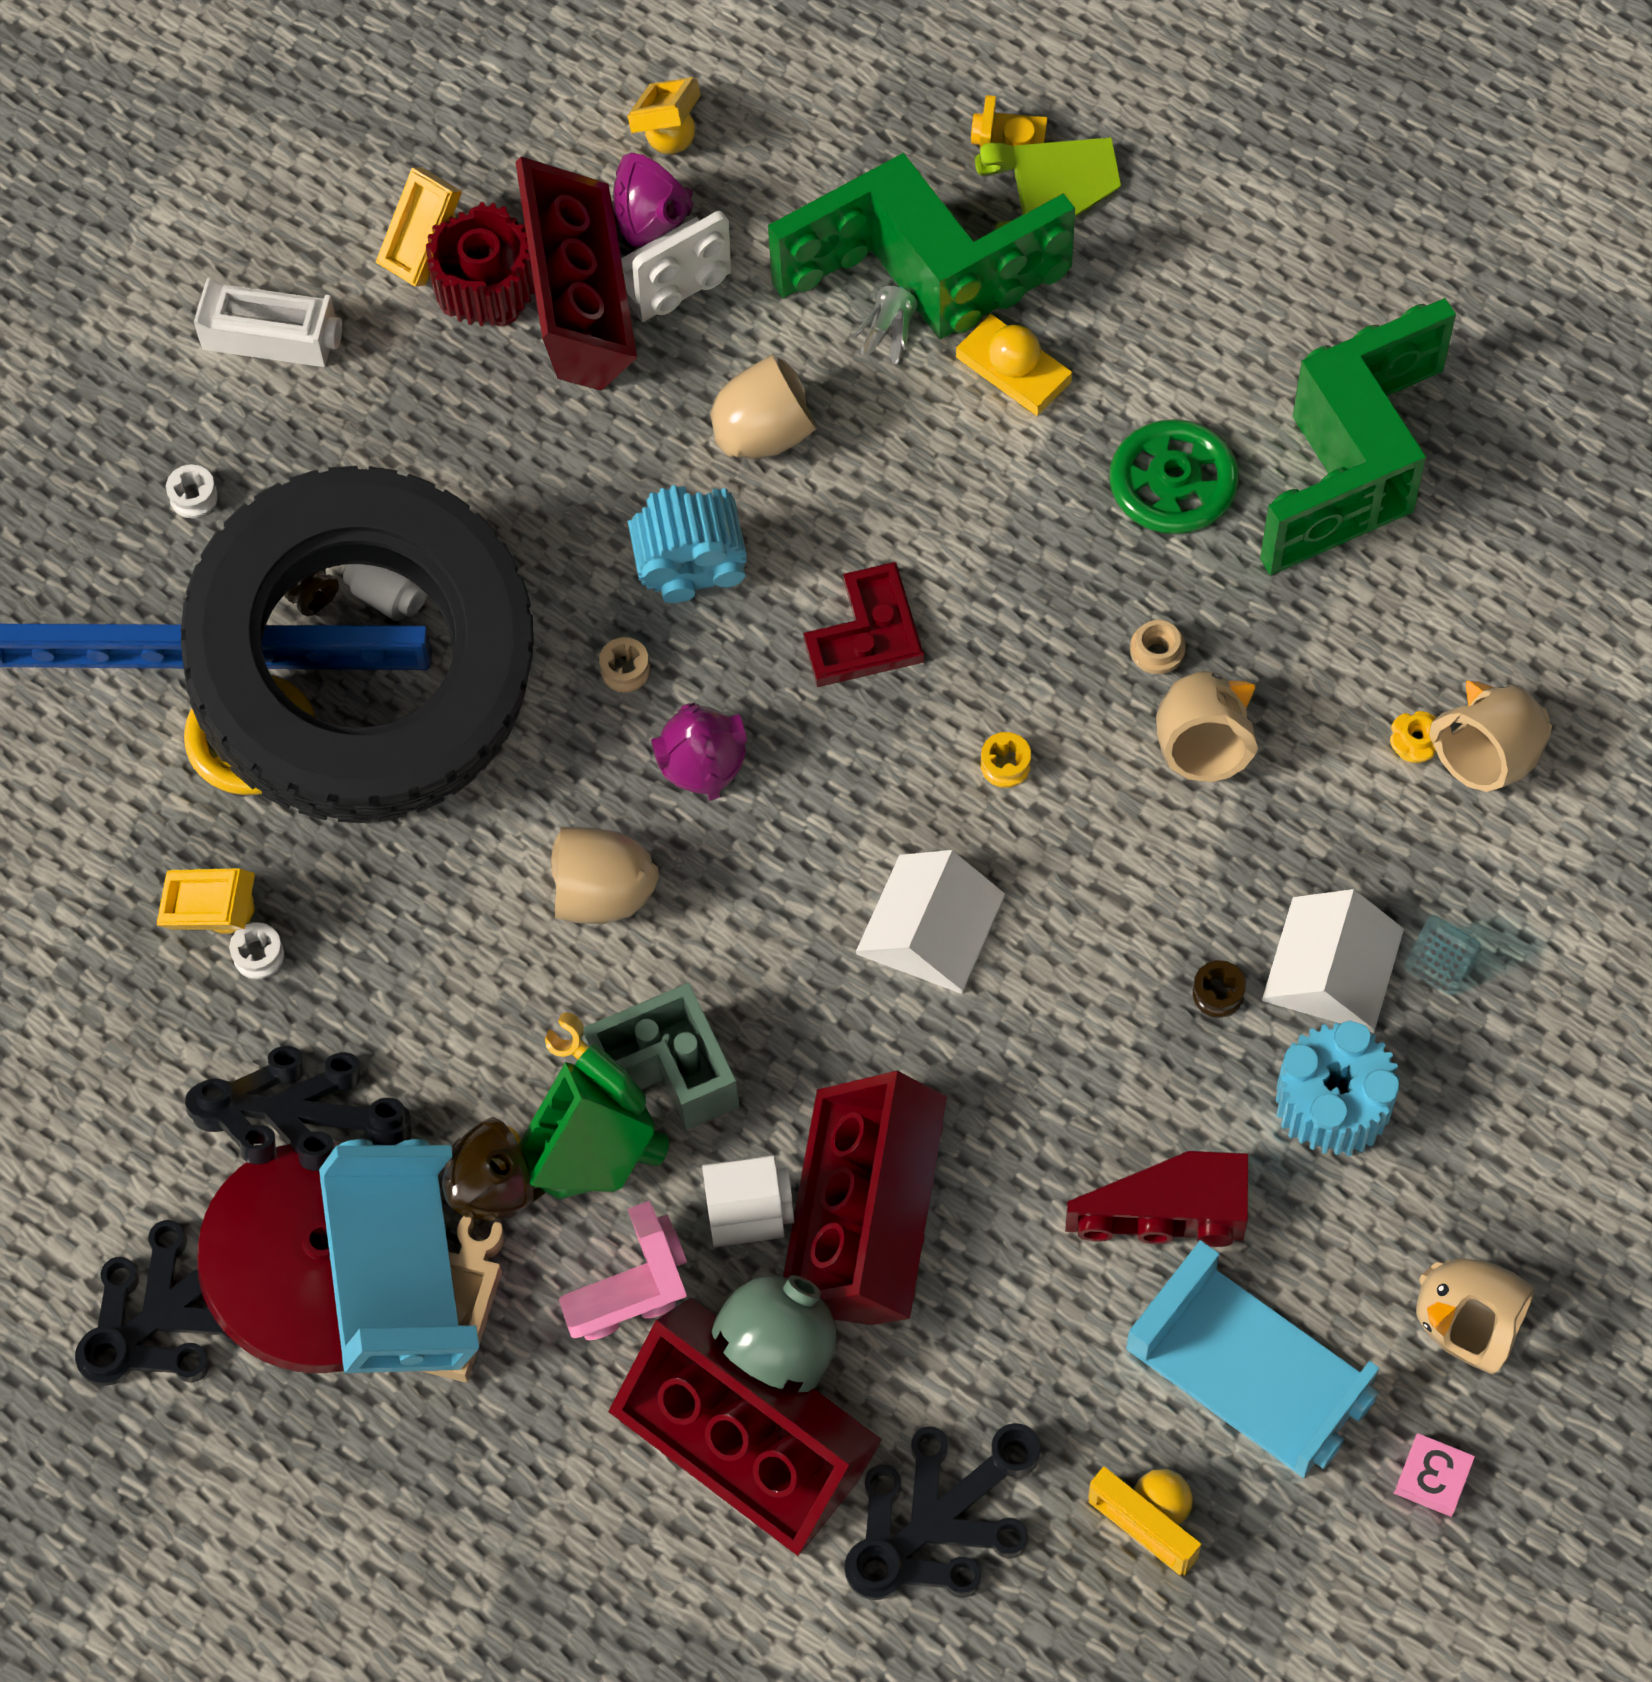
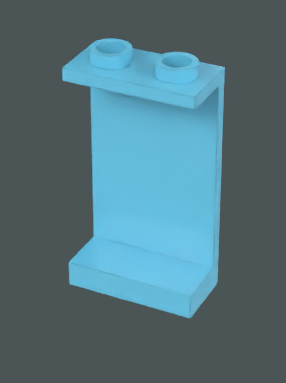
(392, 1258)
(1250, 1364)

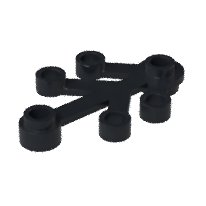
(223, 1105)
(162, 1310)
(935, 1520)

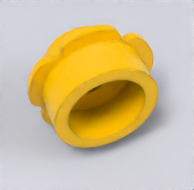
(1405, 744)

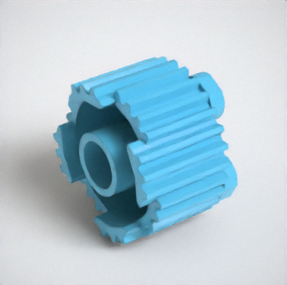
(688, 542)
(1340, 1059)

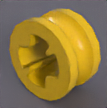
(1010, 774)

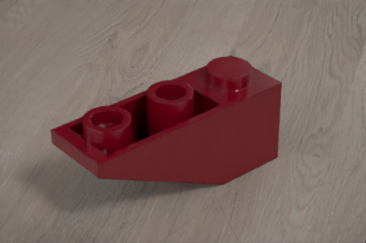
(1181, 1197)

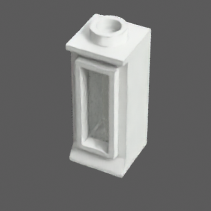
(267, 324)

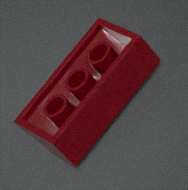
(576, 273)
(867, 1195)
(759, 1447)

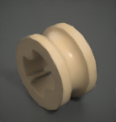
(631, 649)

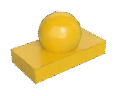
(665, 114)
(423, 203)
(1014, 363)
(207, 900)
(1150, 1513)

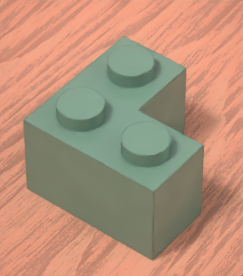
(671, 1044)

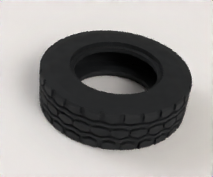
(382, 523)

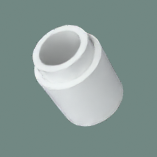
(384, 590)

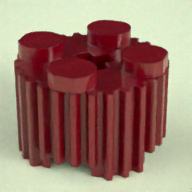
(481, 266)

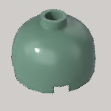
(778, 1331)

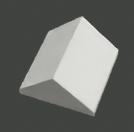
(932, 918)
(1334, 958)

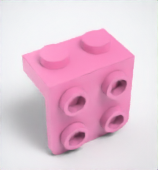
(643, 1290)

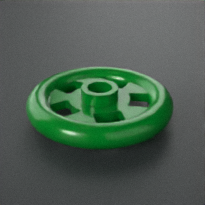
(1165, 514)

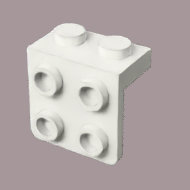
(677, 265)

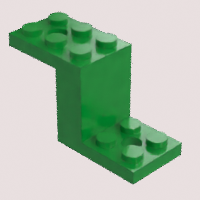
(921, 246)
(1357, 435)

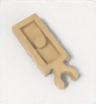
(473, 1284)

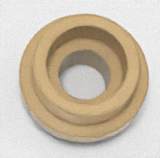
(1160, 633)

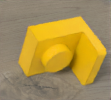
(1006, 128)

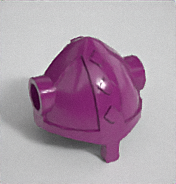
(642, 200)
(701, 749)

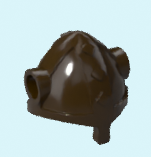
(476, 1183)

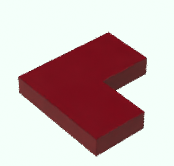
(879, 637)

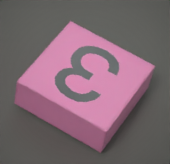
(1434, 1475)

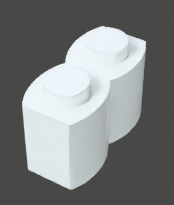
(747, 1200)

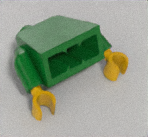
(589, 1123)

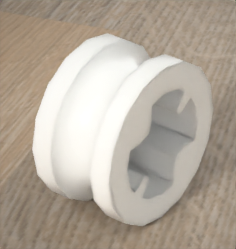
(205, 484)
(274, 952)

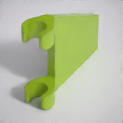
(1078, 168)

